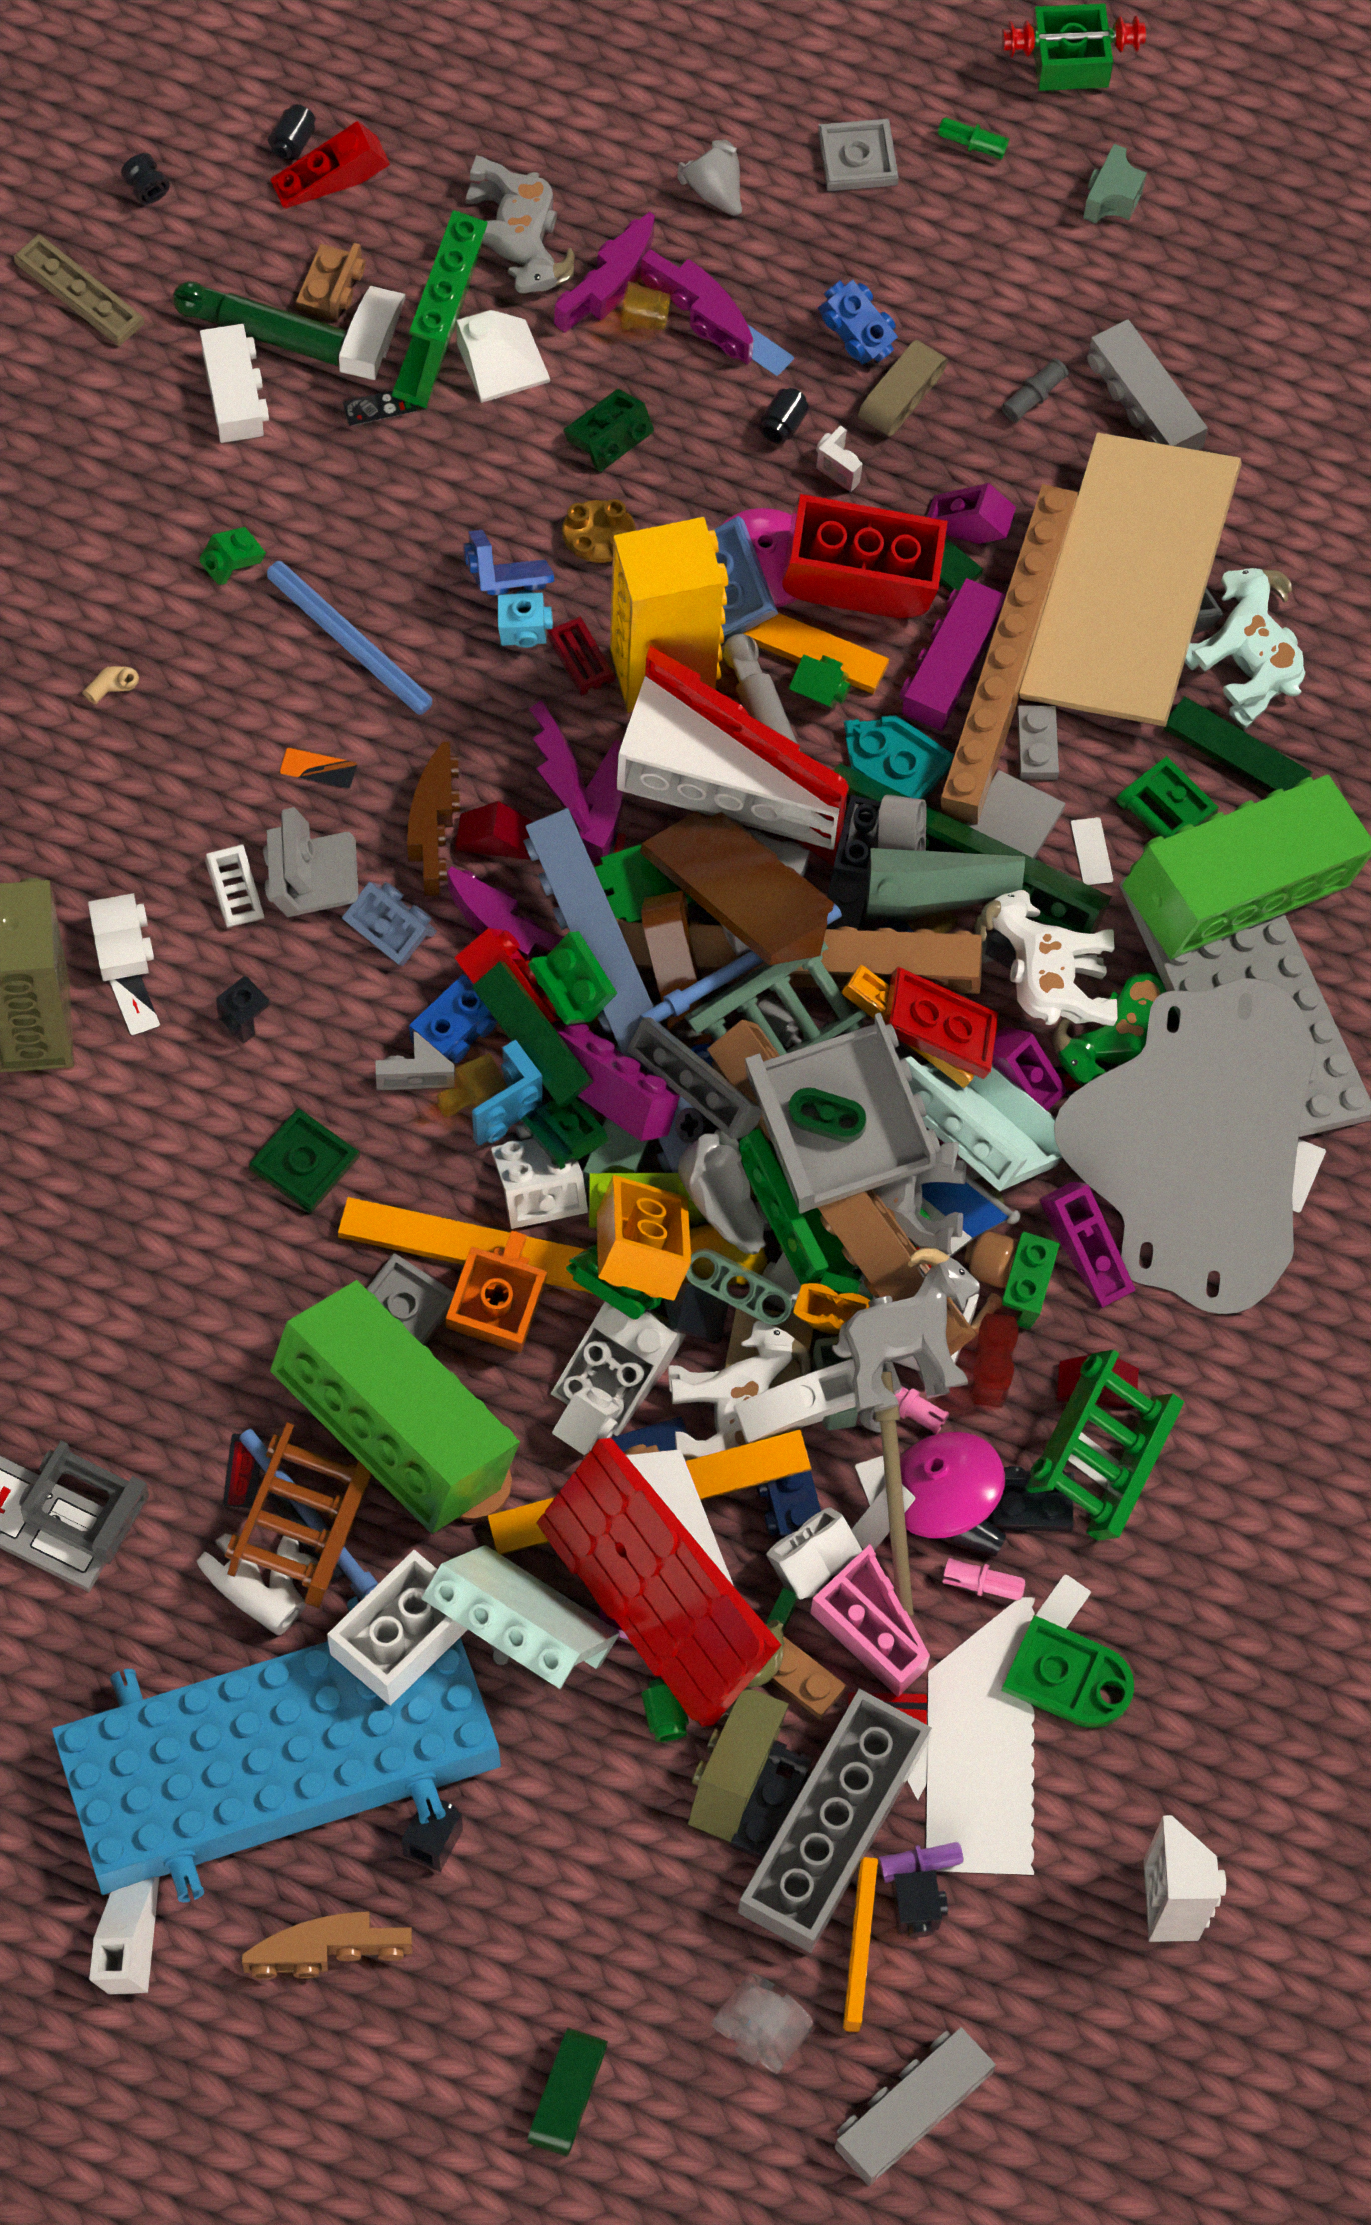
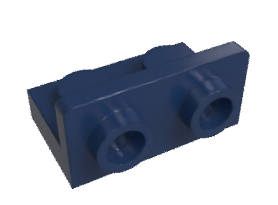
(789, 1502)

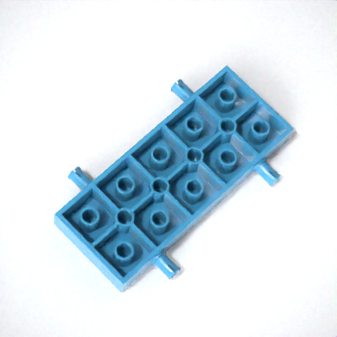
(262, 1759)

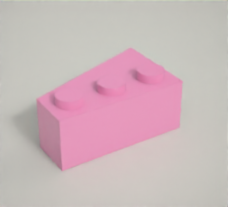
(871, 1623)

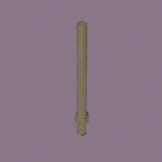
(895, 1499)

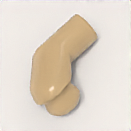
(111, 680)

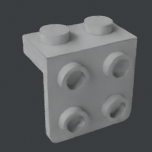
(331, 869)

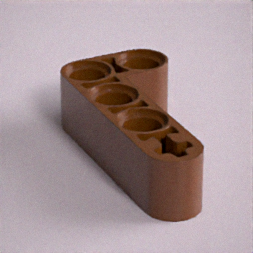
(673, 957)

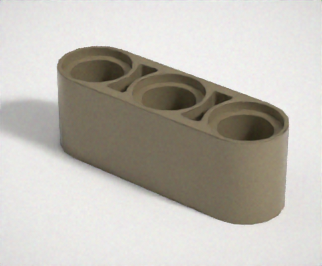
(903, 388)

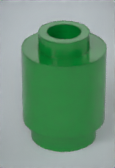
(663, 1712)

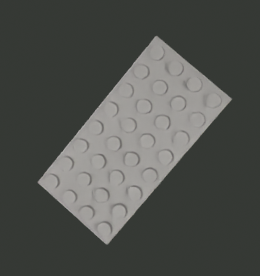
(1273, 954)

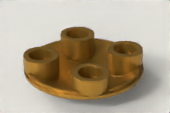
(591, 527)

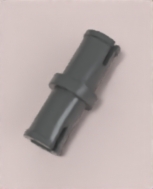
(1035, 390)

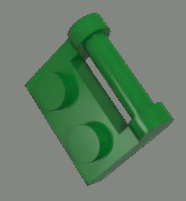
(1173, 793)

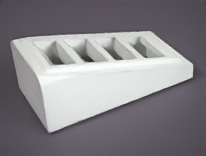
(226, 857)

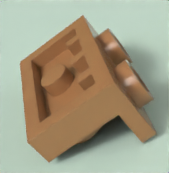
(330, 281)

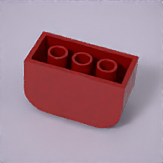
(863, 557)

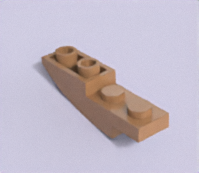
(307, 1946)

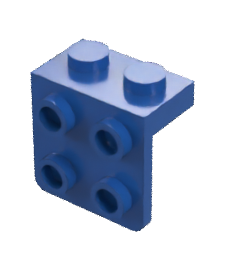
(499, 578)

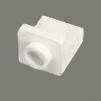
(838, 463)

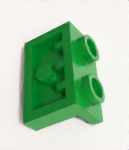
(573, 980)
(1030, 1277)

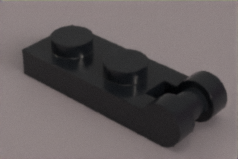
(771, 1801)

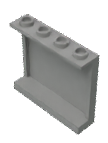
(860, 1069)

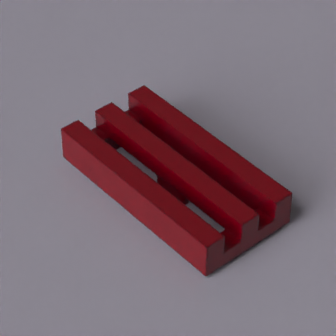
(593, 680)

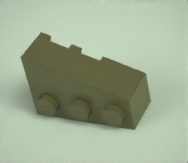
(735, 1762)

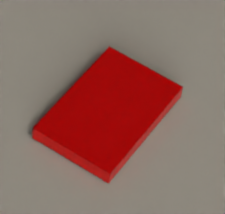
(941, 1022)

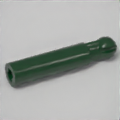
(261, 321)

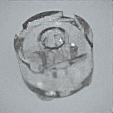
(763, 2023)

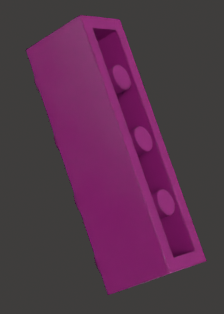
(952, 655)
(620, 1086)

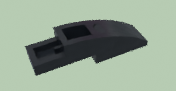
(852, 860)

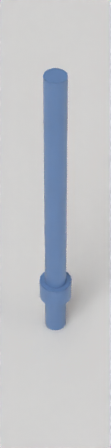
(679, 1001)
(361, 1581)

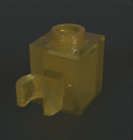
(476, 1084)

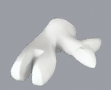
(272, 1606)

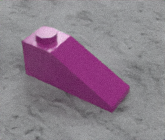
(1087, 1241)

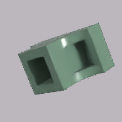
(1114, 187)
(619, 1155)

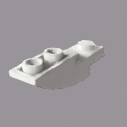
(801, 1401)

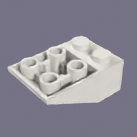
(621, 1359)

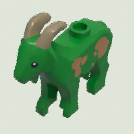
(1111, 1043)

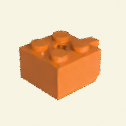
(501, 1273)

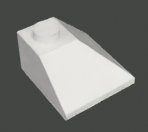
(499, 354)

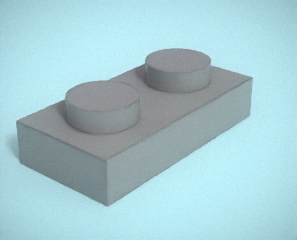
(1037, 743)

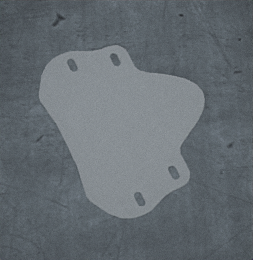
(1201, 1142)

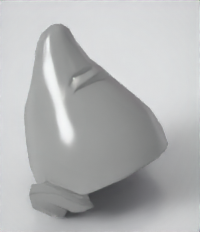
(715, 177)

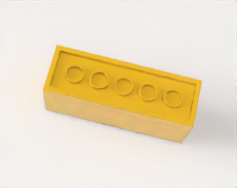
(668, 598)

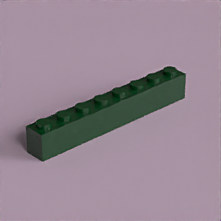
(1058, 896)

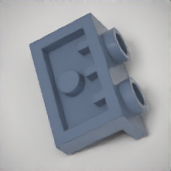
(388, 921)

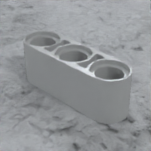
(902, 823)

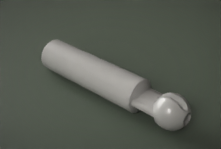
(755, 687)

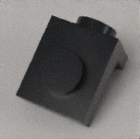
(239, 1007)

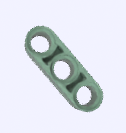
(759, 1286)

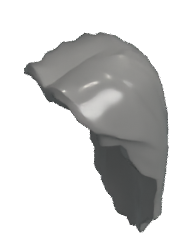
(721, 1190)

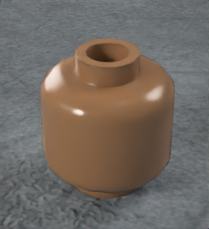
(991, 1258)

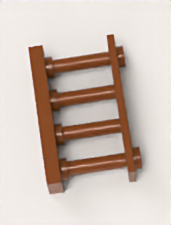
(327, 1542)

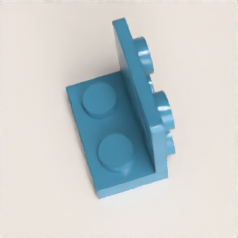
(509, 1106)

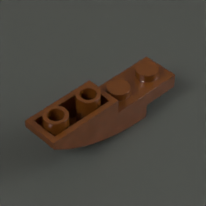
(430, 814)

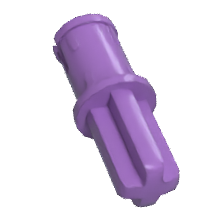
(921, 1860)

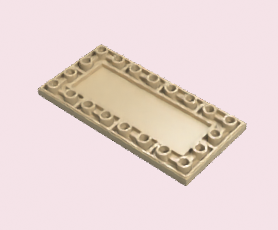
(1130, 579)

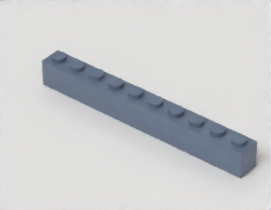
(587, 910)

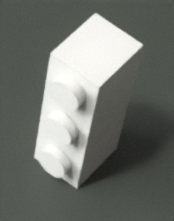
(234, 383)

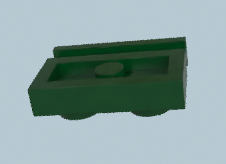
(565, 1131)

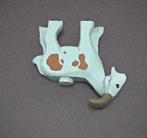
(1255, 643)

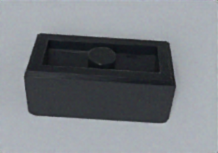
(697, 1313)

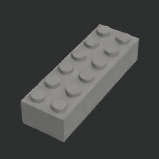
(834, 1820)

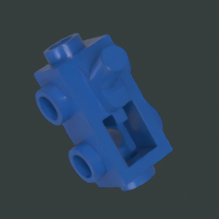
(855, 319)

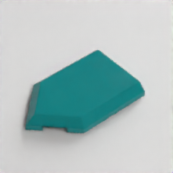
(897, 755)

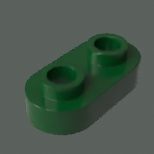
(829, 1113)

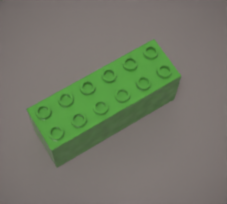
(1248, 865)
(394, 1406)

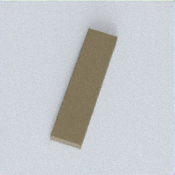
(79, 290)

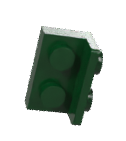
(610, 428)

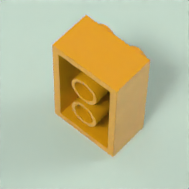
(643, 1238)

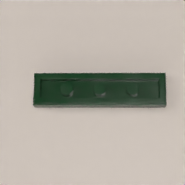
(1234, 747)
(528, 1025)

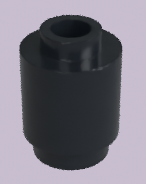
(292, 132)
(784, 415)

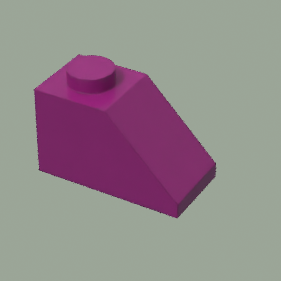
(974, 513)
(1027, 1066)

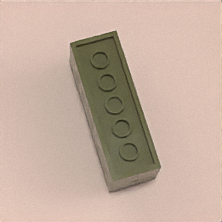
(33, 981)

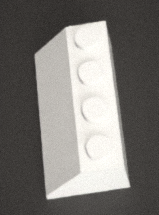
(1180, 1884)

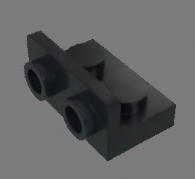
(1031, 1511)

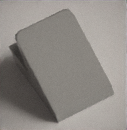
(425, 1071)

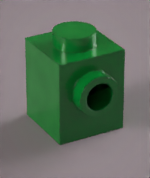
(821, 681)

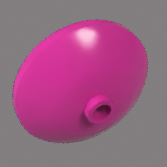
(773, 528)
(958, 1493)

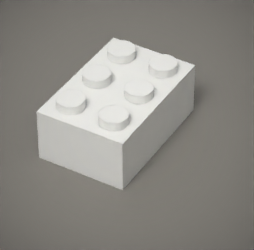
(394, 1632)

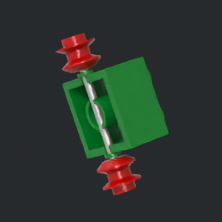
(1072, 44)

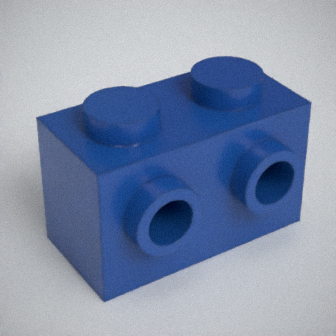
(454, 1020)

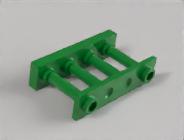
(1140, 1447)

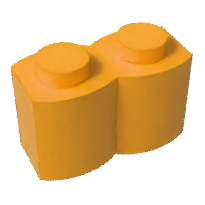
(825, 1308)

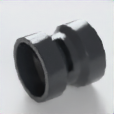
(143, 175)

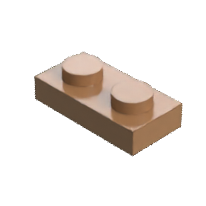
(807, 1681)

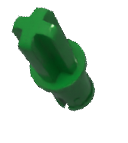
(975, 138)

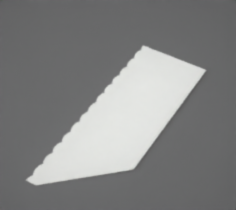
(982, 1751)

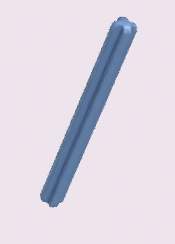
(349, 637)

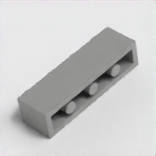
(1145, 388)
(914, 2106)

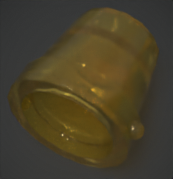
(644, 308)

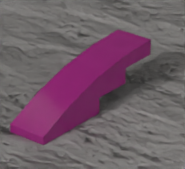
(561, 768)

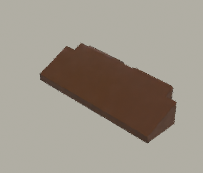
(743, 886)

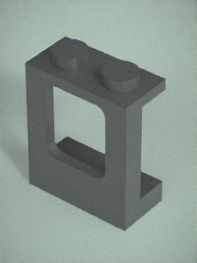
(114, 1521)

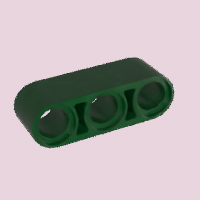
(567, 2092)

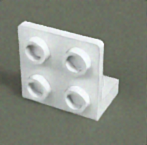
(536, 1186)

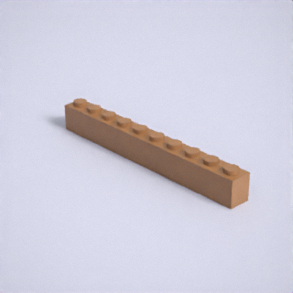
(1007, 657)
(941, 958)
(860, 1221)

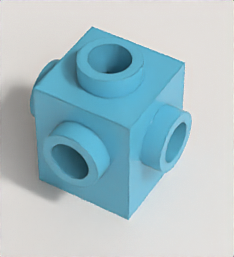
(523, 619)

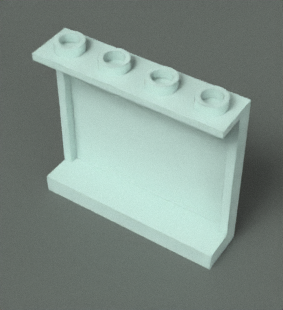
(993, 1120)
(519, 1614)

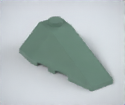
(930, 882)

